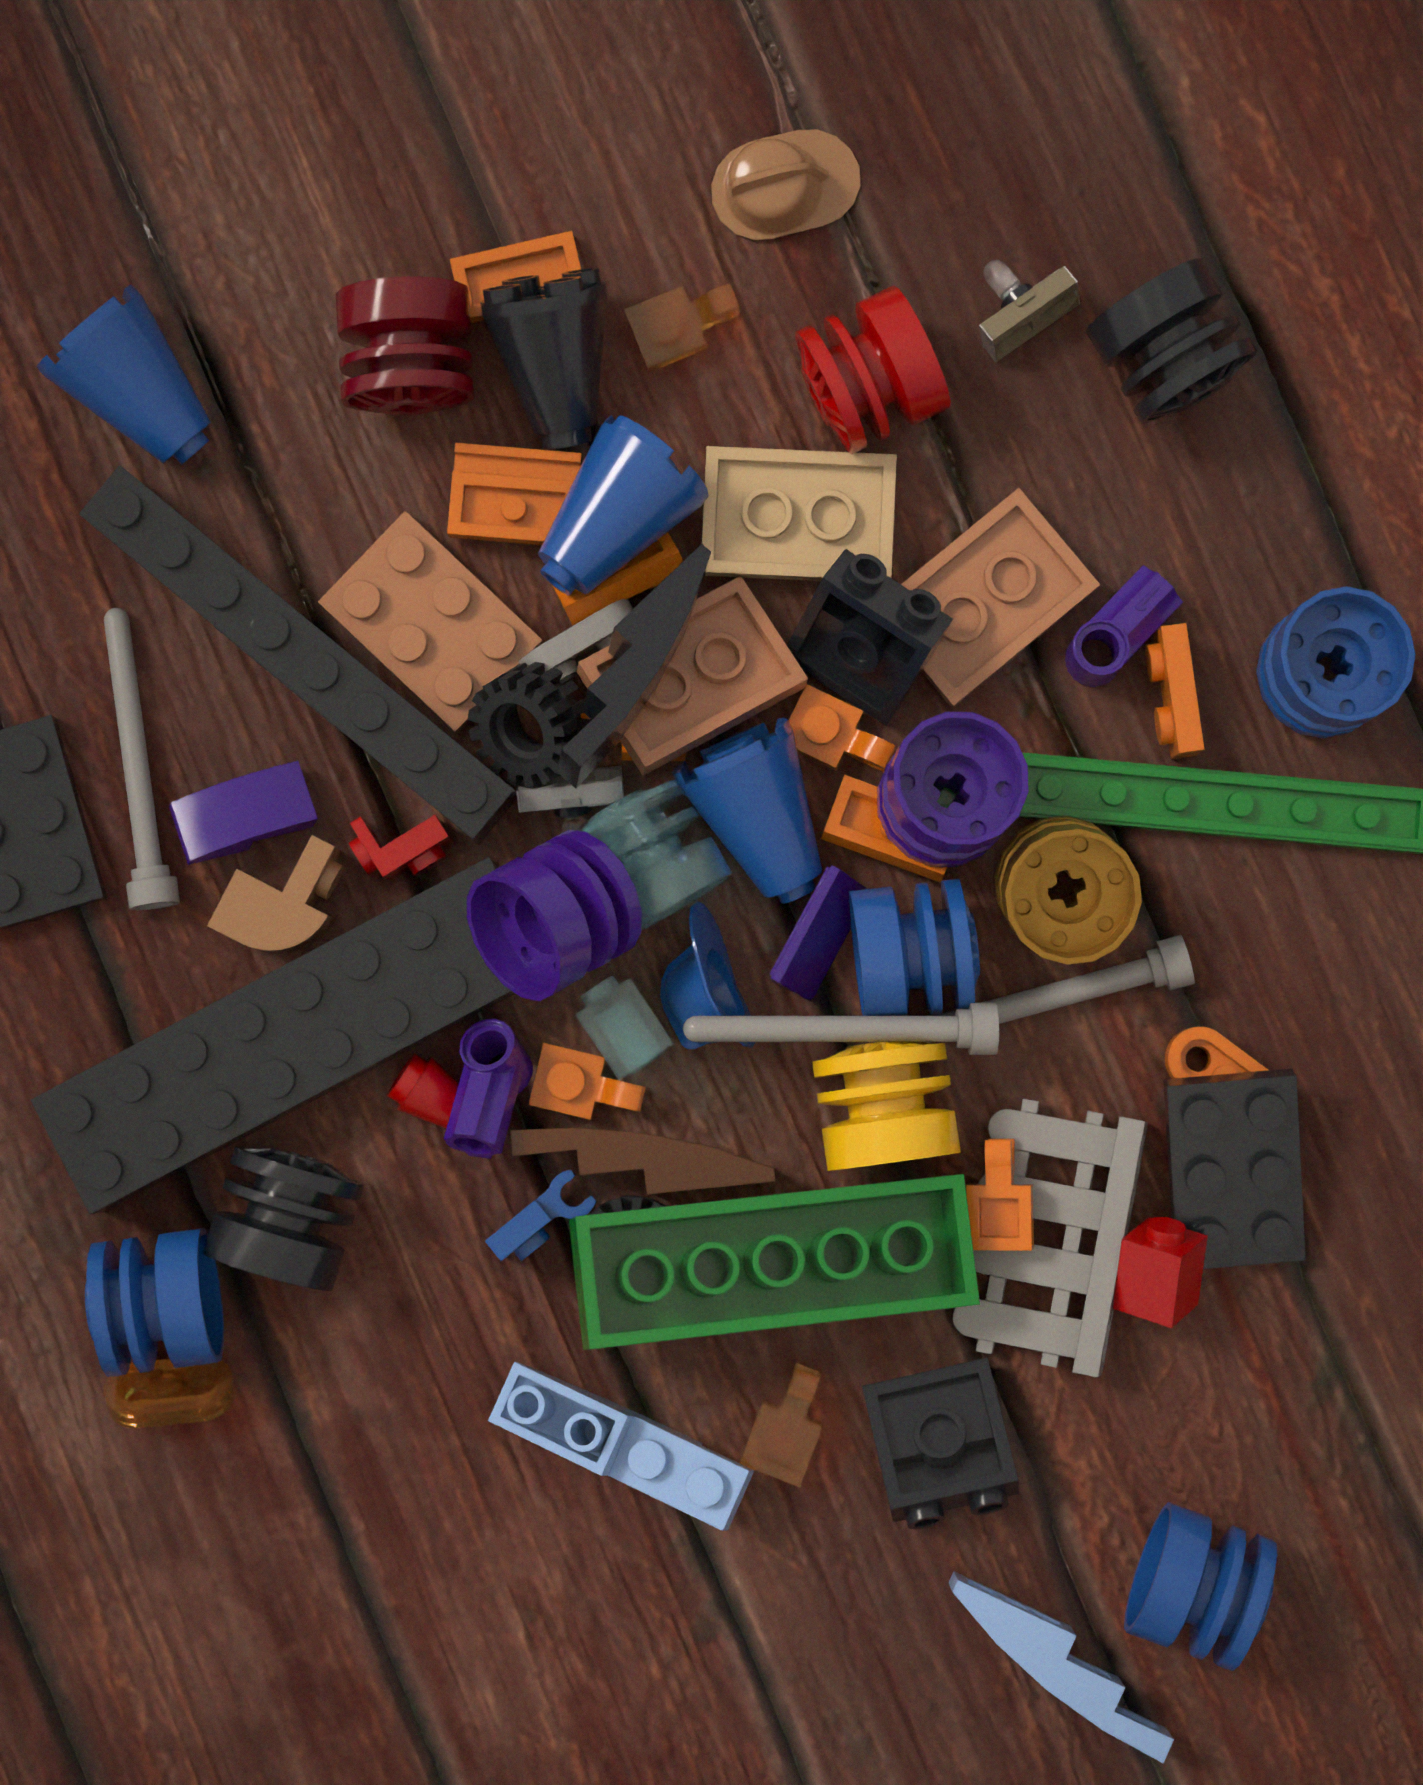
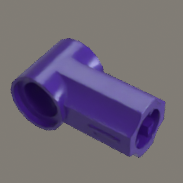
(1123, 625)
(487, 1090)

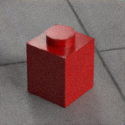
(1160, 1271)

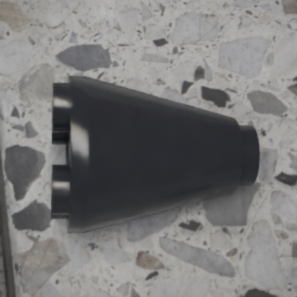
(552, 349)

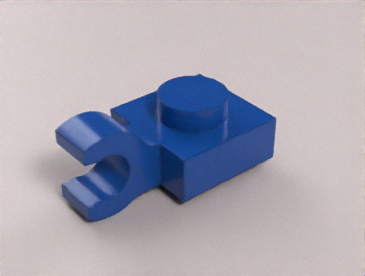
(526, 1231)

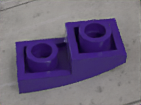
(242, 811)

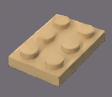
(795, 510)

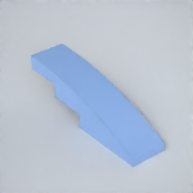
(1042, 1650)

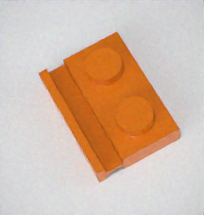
(508, 492)

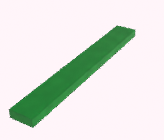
(1223, 803)

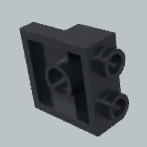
(867, 634)
(941, 1443)

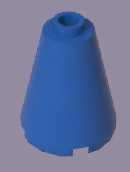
(131, 379)
(617, 506)
(758, 807)

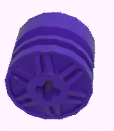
(975, 762)
(554, 914)

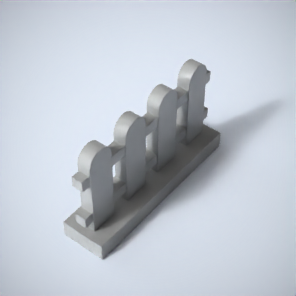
(1065, 1268)

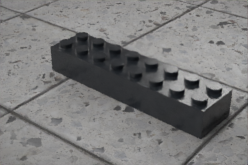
(271, 1046)

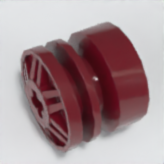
(404, 333)

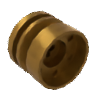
(1100, 904)

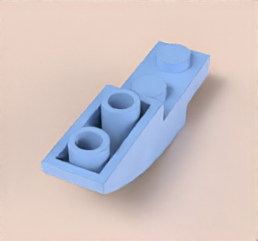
(621, 1445)

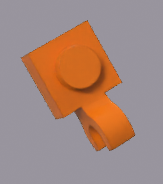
(828, 729)
(575, 1082)
(1000, 1209)

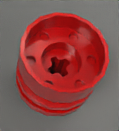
(873, 369)

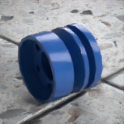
(1368, 653)
(913, 949)
(142, 1303)
(1213, 1590)

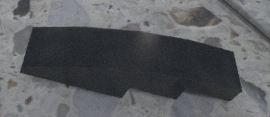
(642, 650)

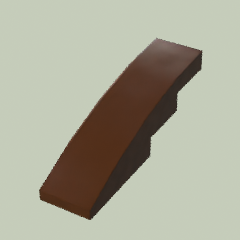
(666, 1161)

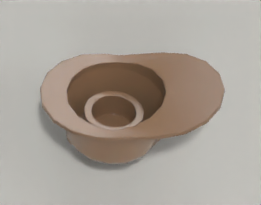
(785, 184)

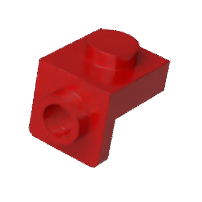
(415, 849)

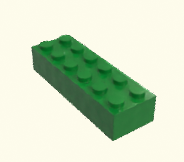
(773, 1261)

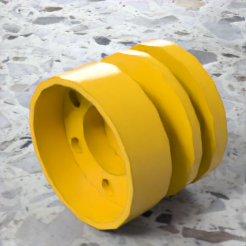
(886, 1105)

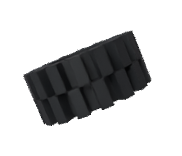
(503, 734)

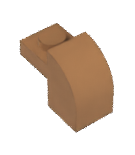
(277, 919)

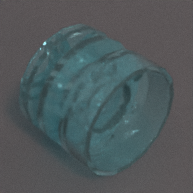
(653, 855)

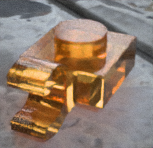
(672, 326)
(783, 1435)

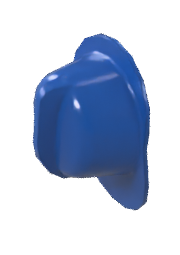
(701, 979)

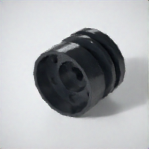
(1171, 341)
(283, 1218)

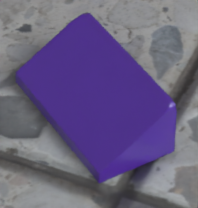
(816, 935)

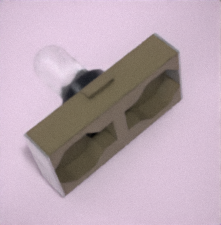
(1024, 308)

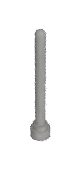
(151, 881)
(1163, 966)
(969, 1028)

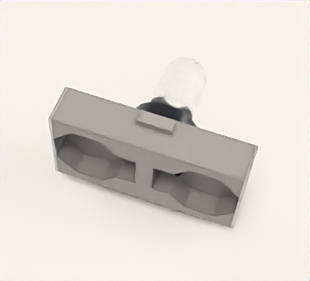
(600, 788)

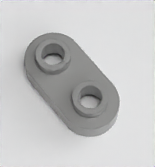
(579, 641)

